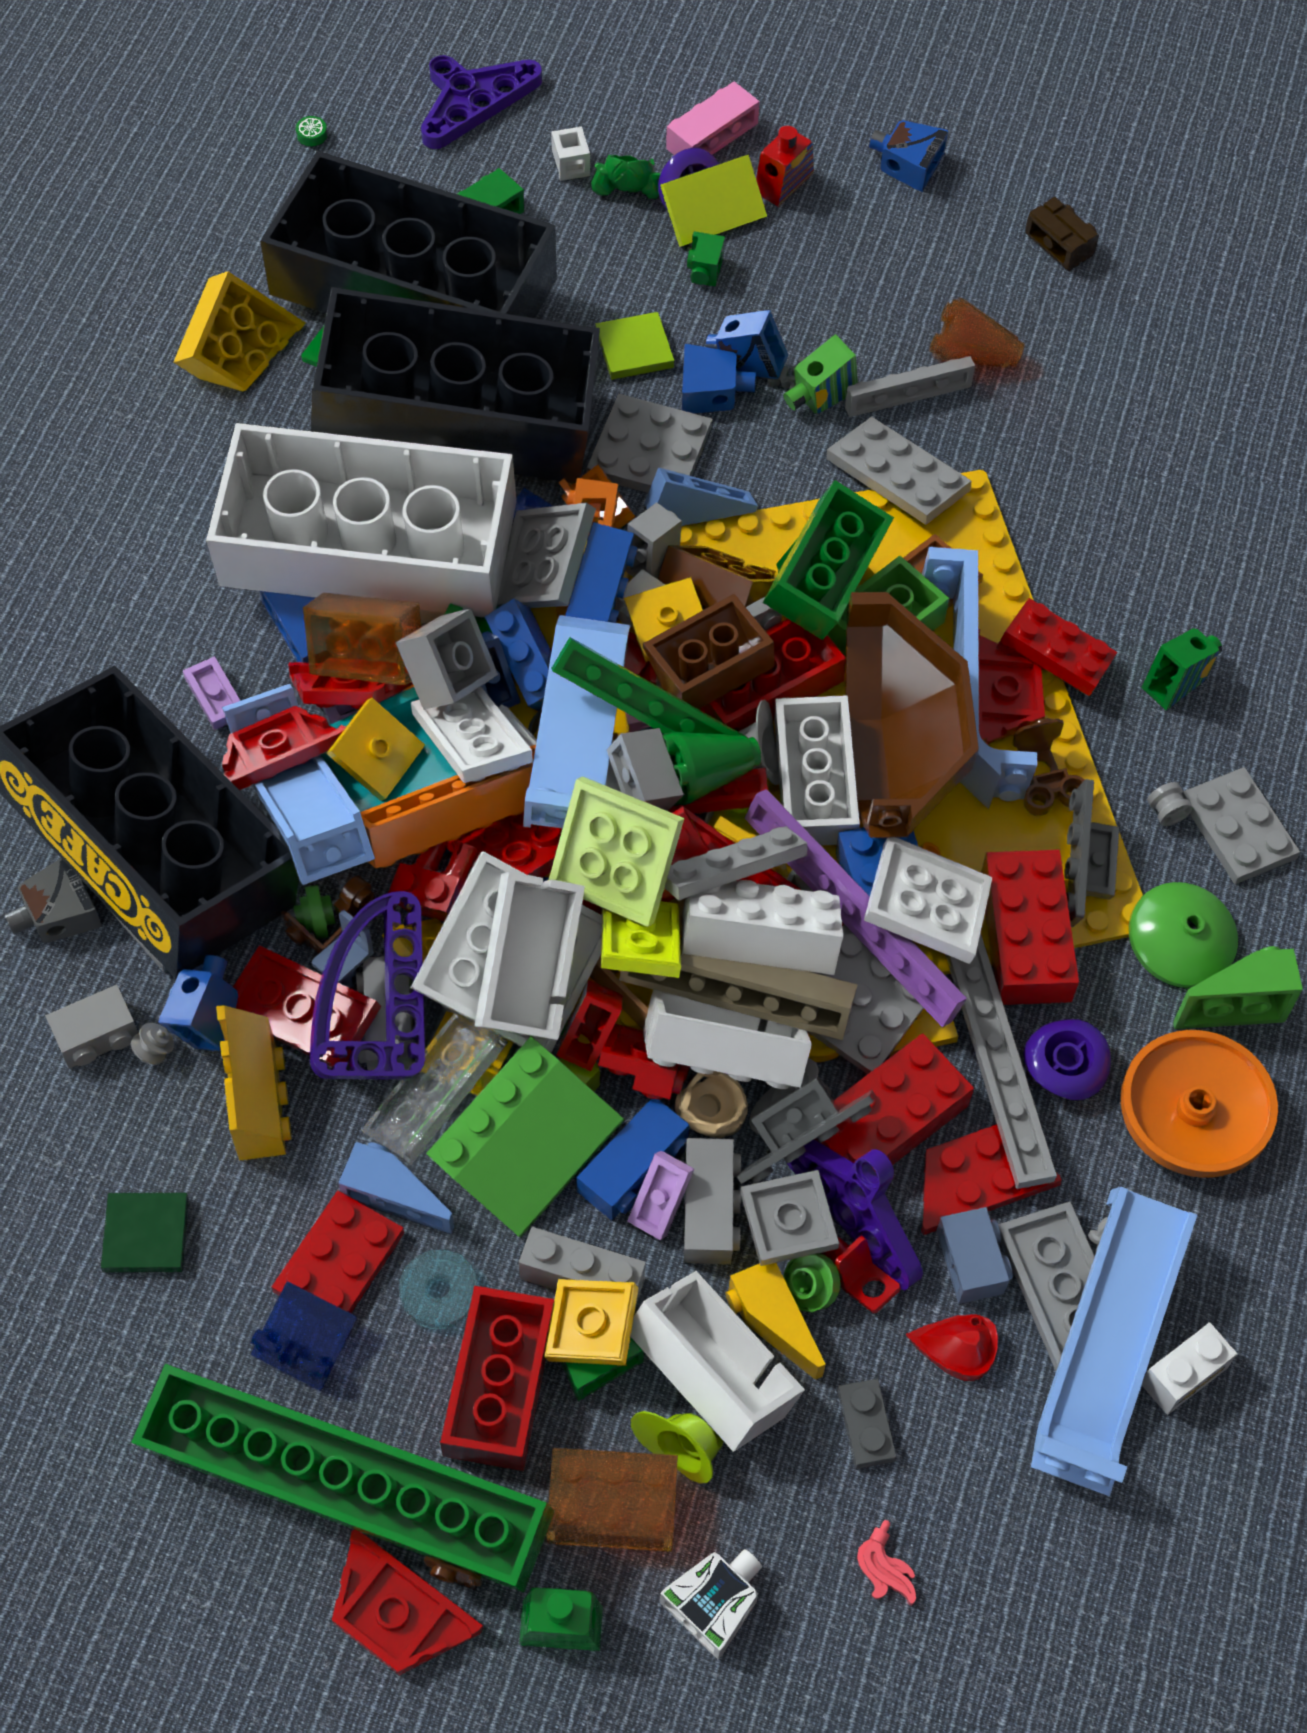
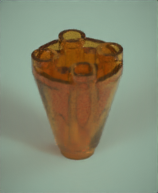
(974, 334)

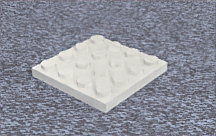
(459, 953)

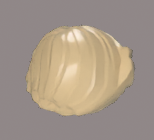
(714, 1105)

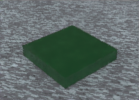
(144, 1232)

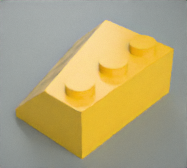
(234, 333)
(253, 1084)

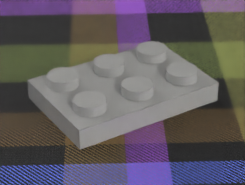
(1240, 825)

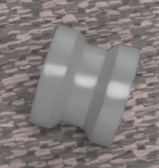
(1169, 804)

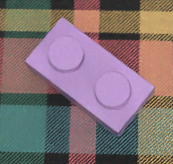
(211, 690)
(660, 1195)

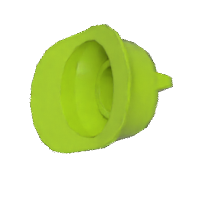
(681, 1436)

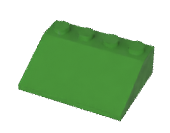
(525, 1136)

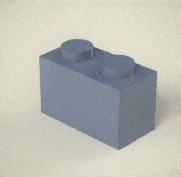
(973, 1255)

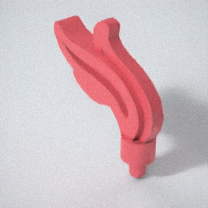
(883, 1570)

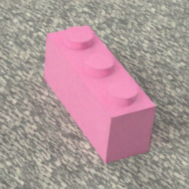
(714, 121)

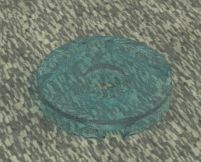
(433, 1267)

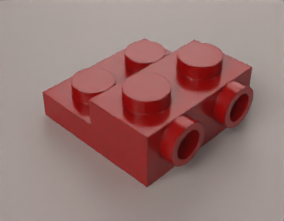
(627, 1054)

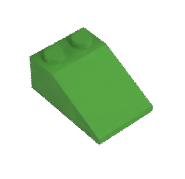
(1249, 992)

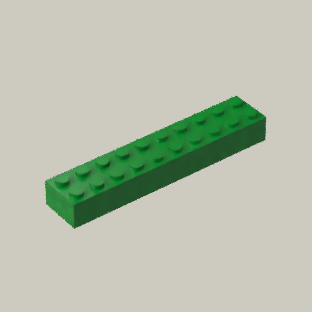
(345, 1477)

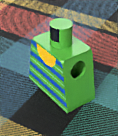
(823, 377)

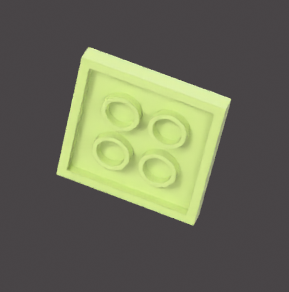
(616, 850)

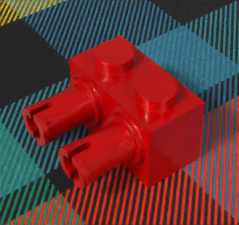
(434, 889)

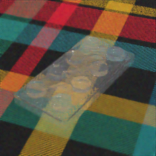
(427, 1100)

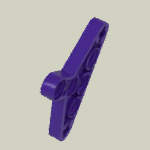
(484, 83)
(865, 1211)

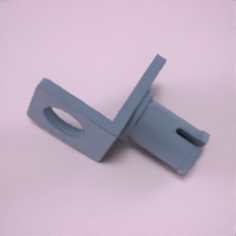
(359, 953)

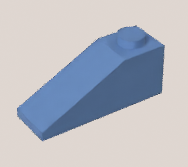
(697, 499)
(385, 1184)

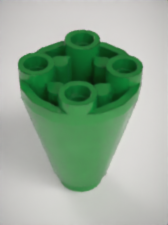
(709, 761)

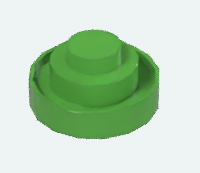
(315, 912)
(812, 1281)

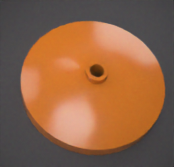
(1199, 1103)

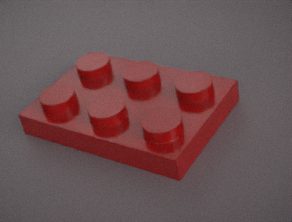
(1058, 646)
(341, 1253)

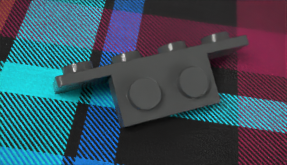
(1092, 855)
(798, 1120)

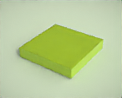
(635, 345)

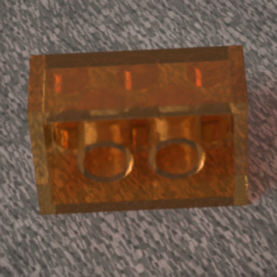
(359, 637)
(612, 1499)

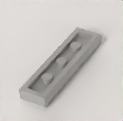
(909, 386)
(734, 862)

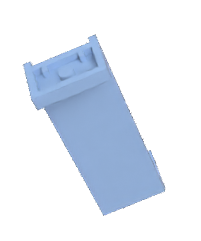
(573, 725)
(995, 771)
(306, 800)
(1111, 1341)

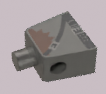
(54, 904)

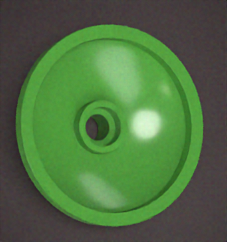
(1170, 946)

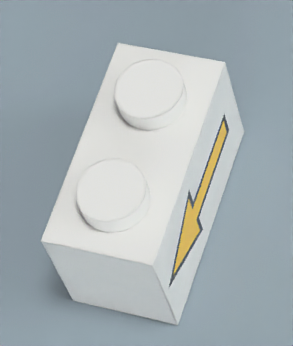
(1188, 1368)

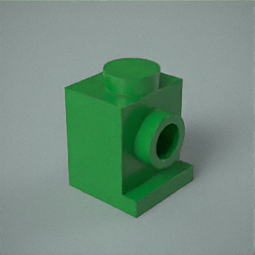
(706, 258)

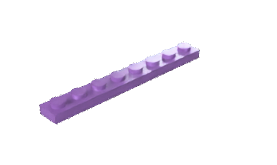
(894, 951)

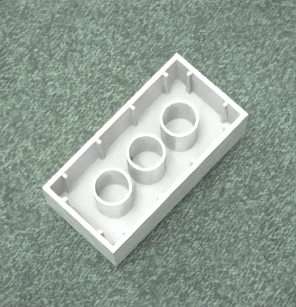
(362, 518)

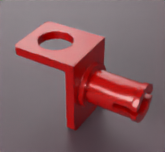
(857, 1269)

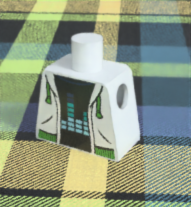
(714, 1599)

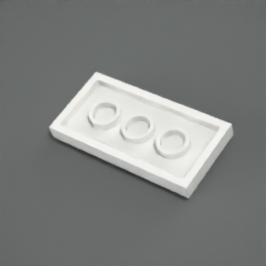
(474, 736)

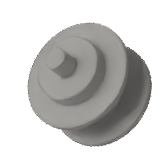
(152, 1043)

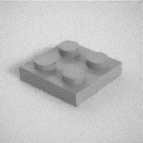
(789, 1217)

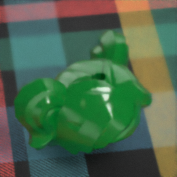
(626, 174)

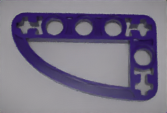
(396, 1003)

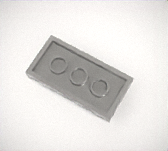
(899, 470)
(1051, 1268)

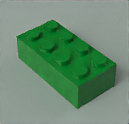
(828, 560)

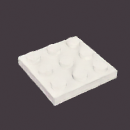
(929, 899)

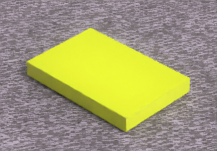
(714, 199)
(642, 948)

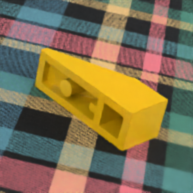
(773, 1314)

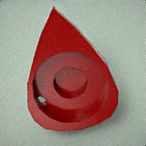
(959, 1345)

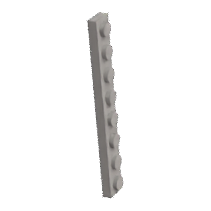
(1002, 1071)

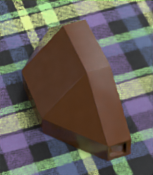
(906, 714)

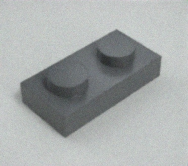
(866, 1423)

